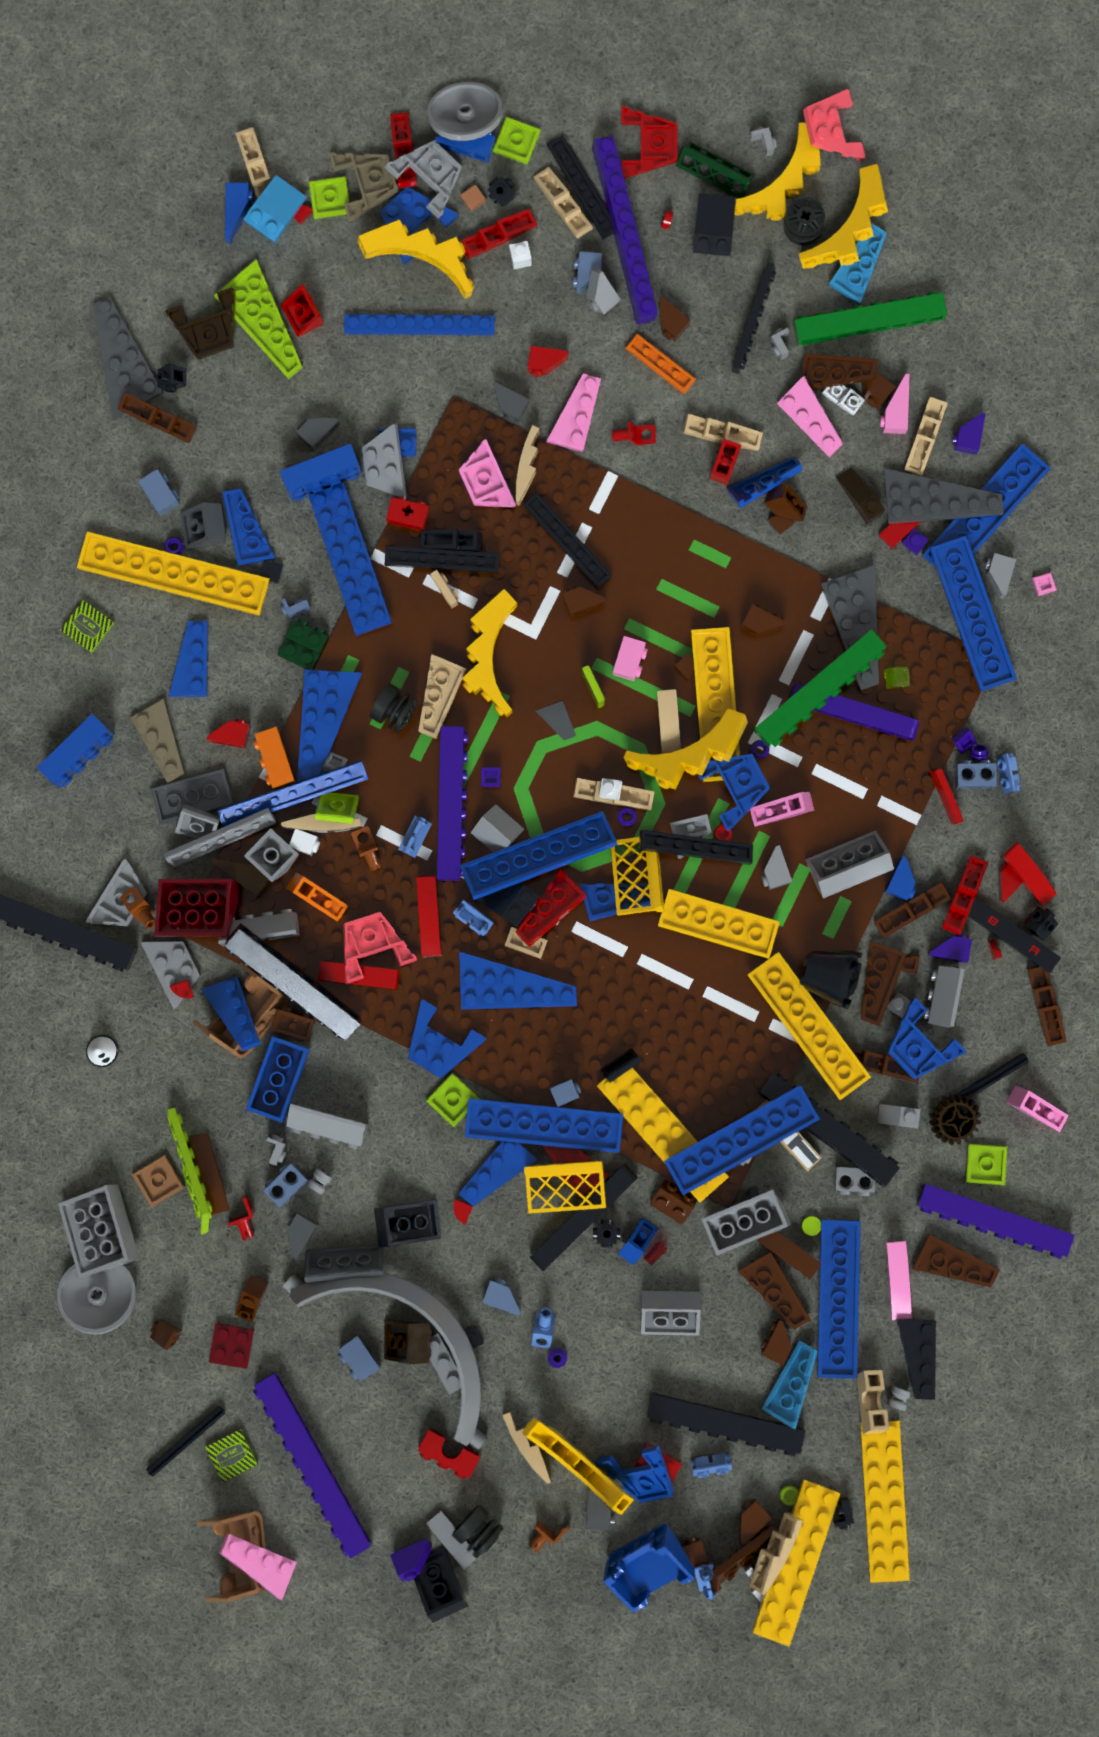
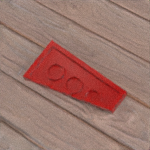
(558, 900)
(570, 1155)

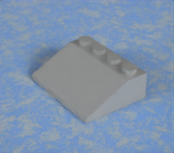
(98, 1230)

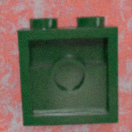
(303, 644)

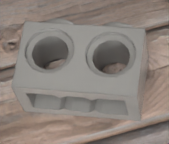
(854, 1175)

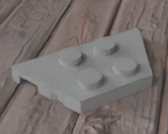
(384, 463)
(110, 908)
(172, 965)

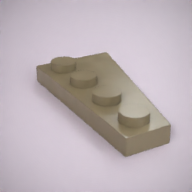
(159, 738)

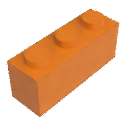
(274, 758)

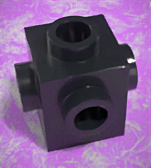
(508, 191)
(171, 378)
(1041, 922)
(606, 1225)

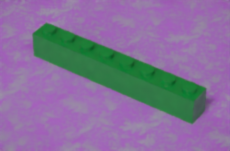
(869, 319)
(820, 688)

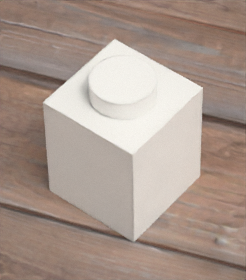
(520, 255)
(304, 842)

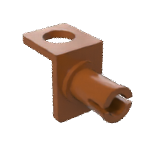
(368, 848)
(139, 908)
(546, 1535)

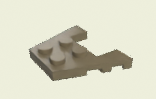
(373, 180)

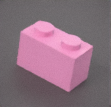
(629, 659)

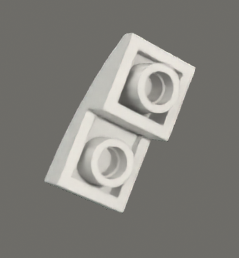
(844, 398)

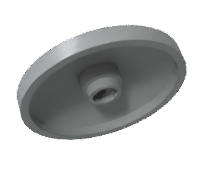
(465, 111)
(98, 1300)

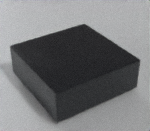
(272, 571)

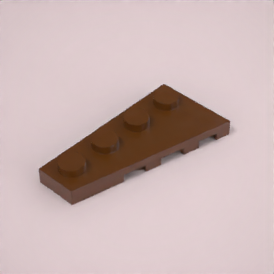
(832, 370)
(882, 975)
(948, 1261)
(771, 1282)
(740, 1558)

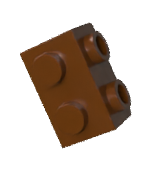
(292, 1023)
(672, 1202)

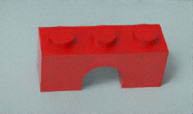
(462, 1464)

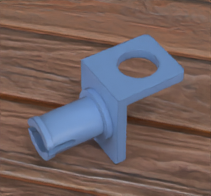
(543, 1328)

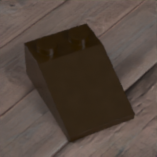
(407, 1341)

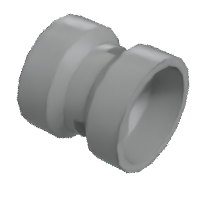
(322, 1177)
(900, 1394)

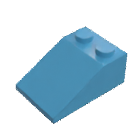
(275, 209)

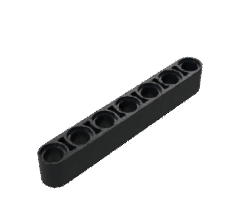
(582, 1219)

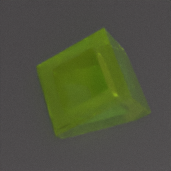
(897, 677)

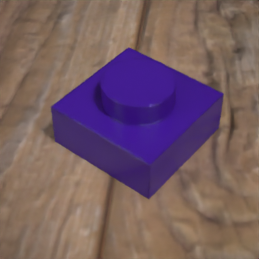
(915, 541)
(963, 740)
(490, 777)

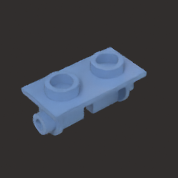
(1006, 764)
(415, 836)
(477, 920)
(718, 1466)
(704, 1580)

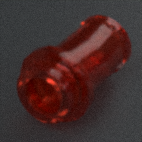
(655, 1253)

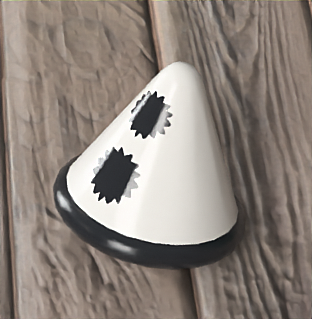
(102, 1051)

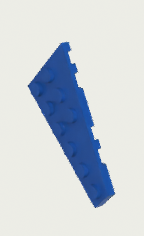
(323, 711)
(498, 986)

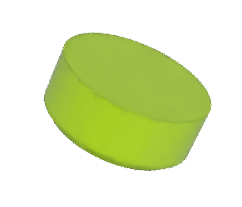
(811, 1225)
(788, 1495)

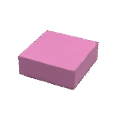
(1044, 584)

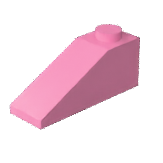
(896, 414)
(782, 808)
(1037, 1108)

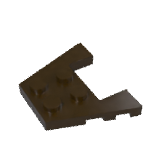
(211, 333)

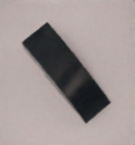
(451, 540)

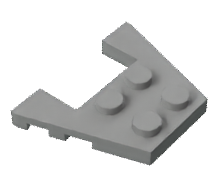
(434, 167)

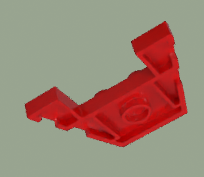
(657, 142)

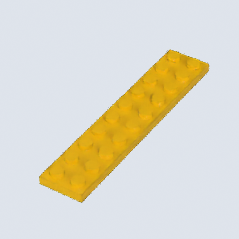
(173, 573)

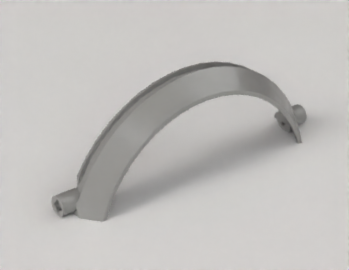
(436, 1313)

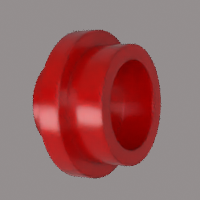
(721, 833)

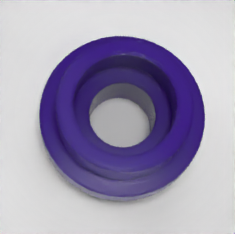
(174, 540)
(759, 743)
(979, 752)
(631, 821)
(557, 1351)

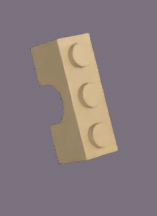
(873, 1417)

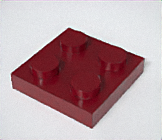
(231, 1345)

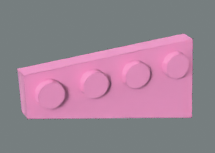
(810, 416)
(575, 418)
(260, 1564)

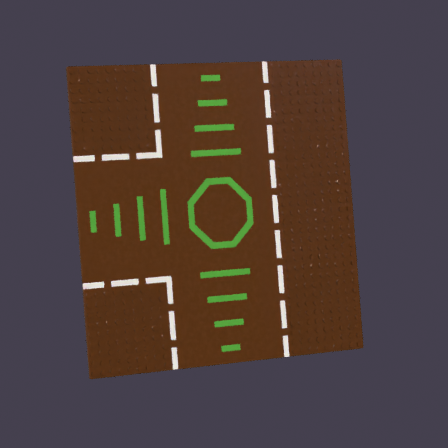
(667, 995)

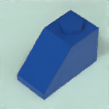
(902, 881)
(638, 1241)

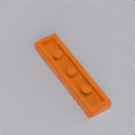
(660, 363)

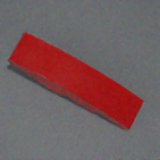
(402, 146)
(499, 233)
(1029, 874)
(965, 895)
(428, 915)
(372, 975)

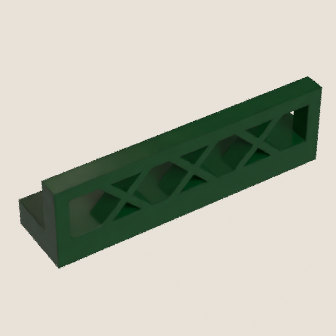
(716, 163)

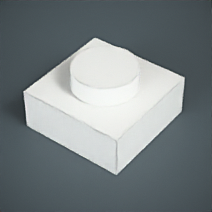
(610, 789)

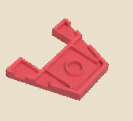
(826, 128)
(368, 937)

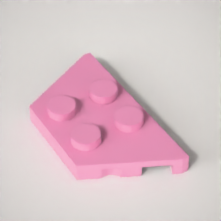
(485, 479)

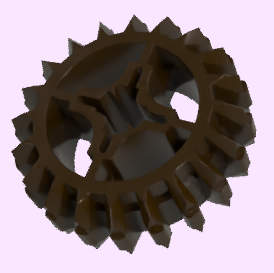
(940, 1119)

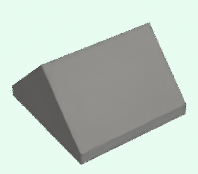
(196, 822)
(497, 829)
(272, 855)

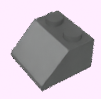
(203, 525)

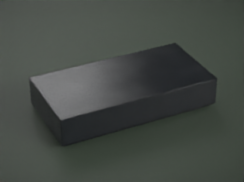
(620, 1065)

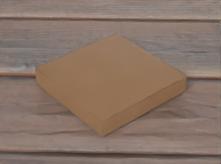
(158, 1180)

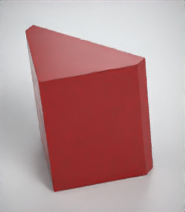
(301, 311)

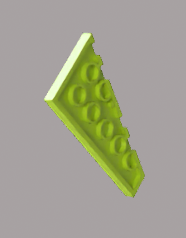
(261, 319)
(191, 1173)

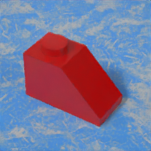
(545, 360)
(231, 734)
(1007, 882)

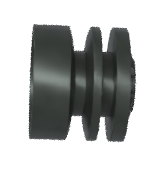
(801, 230)
(395, 709)
(477, 1531)

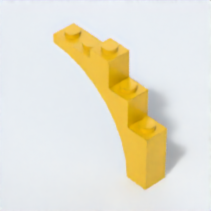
(790, 182)
(858, 227)
(395, 240)
(488, 623)
(718, 743)
(578, 1463)

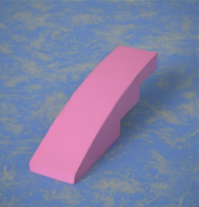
(898, 1280)

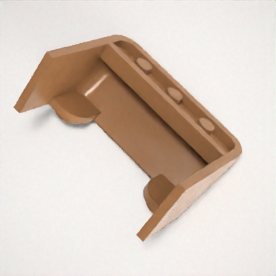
(262, 1003)
(247, 1527)

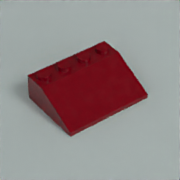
(195, 907)

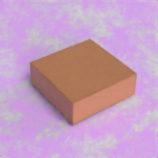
(473, 198)

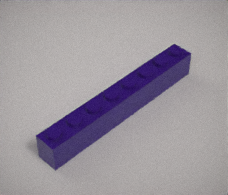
(451, 803)
(995, 1220)

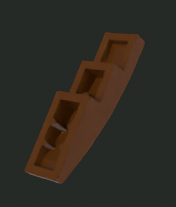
(157, 417)
(912, 910)
(1046, 1006)
(881, 1064)
(209, 1173)
(790, 1253)

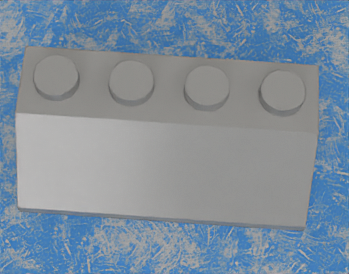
(849, 864)
(269, 925)
(326, 1125)
(746, 1222)

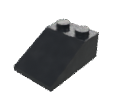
(714, 224)
(511, 903)
(407, 1223)
(440, 1587)

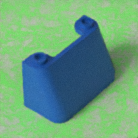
(646, 1566)

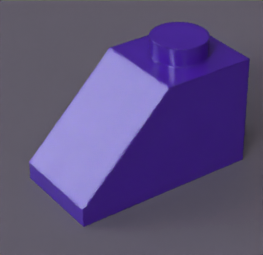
(969, 435)
(953, 949)
(411, 1560)

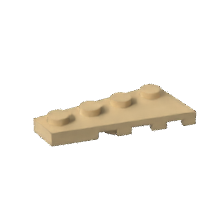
(441, 689)

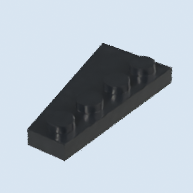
(920, 1354)

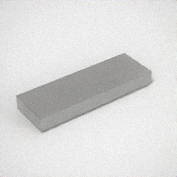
(443, 1528)

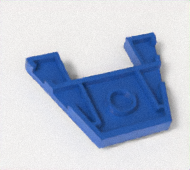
(412, 211)
(744, 783)
(434, 1050)
(914, 1050)
(642, 1482)

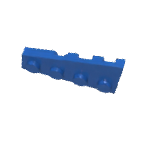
(601, 900)
(231, 1006)

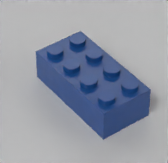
(321, 472)
(76, 751)
(278, 1079)

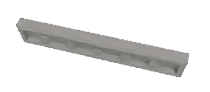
(220, 838)

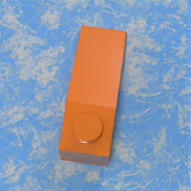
(317, 896)

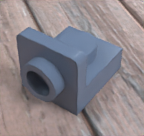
(297, 608)

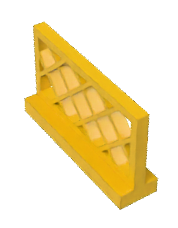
(653, 878)
(560, 1170)

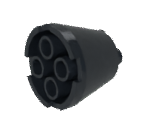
(832, 975)

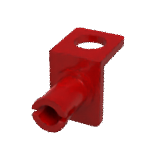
(634, 434)
(242, 1221)

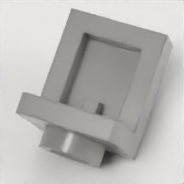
(769, 142)
(778, 346)
(899, 1005)
(278, 1154)

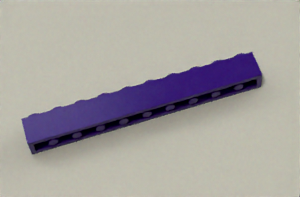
(625, 230)
(313, 1465)

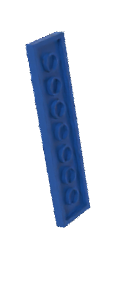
(1014, 482)
(350, 559)
(973, 613)
(538, 855)
(544, 1125)
(742, 1140)
(838, 1299)

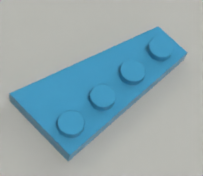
(854, 278)
(790, 1389)

